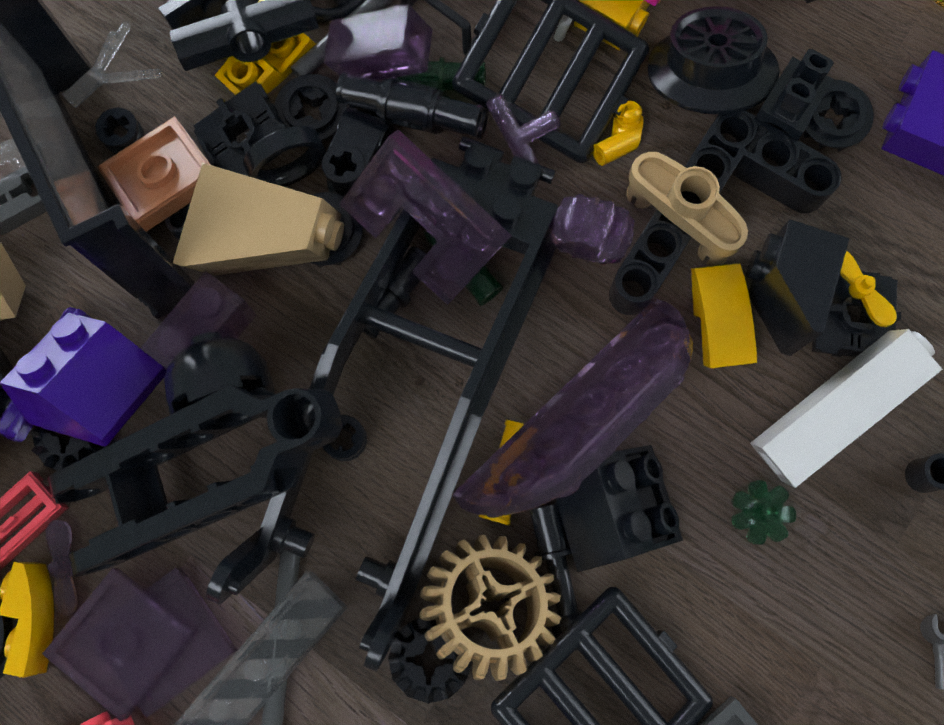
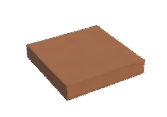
(155, 174)

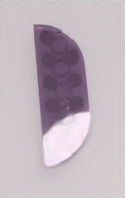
(585, 417)

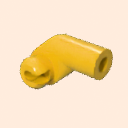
(624, 136)

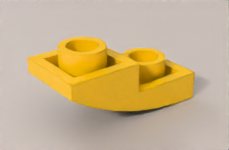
(267, 71)
(725, 315)
(29, 598)

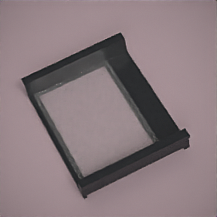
(35, 67)

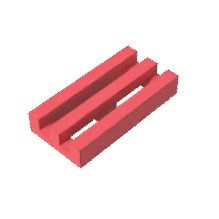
(37, 525)

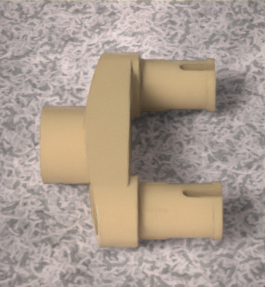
(713, 222)

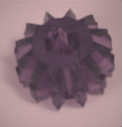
(592, 229)

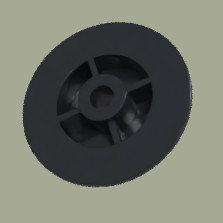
(714, 62)

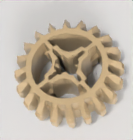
(484, 587)

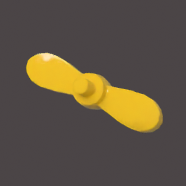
(863, 288)

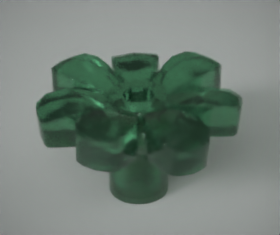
(763, 512)

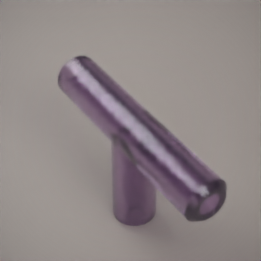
(520, 136)

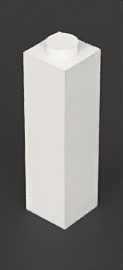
(847, 405)

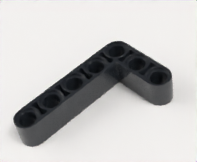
(723, 158)

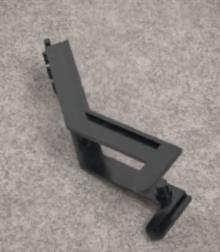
(508, 198)

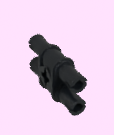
(412, 105)

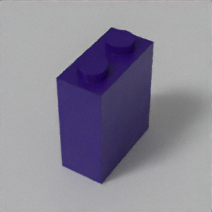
(918, 121)

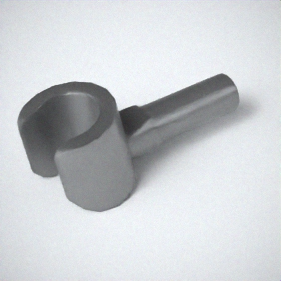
(932, 634)

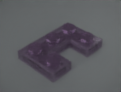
(409, 180)

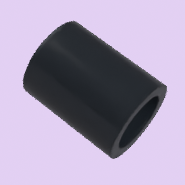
(919, 477)

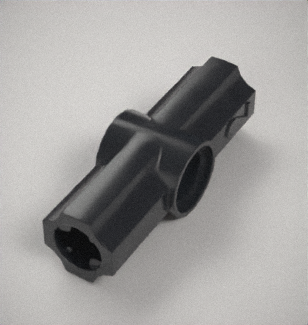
(242, 31)

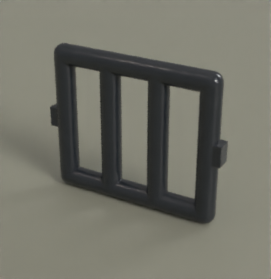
(597, 27)
(579, 636)

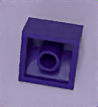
(82, 380)

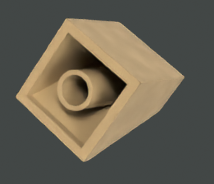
(253, 225)

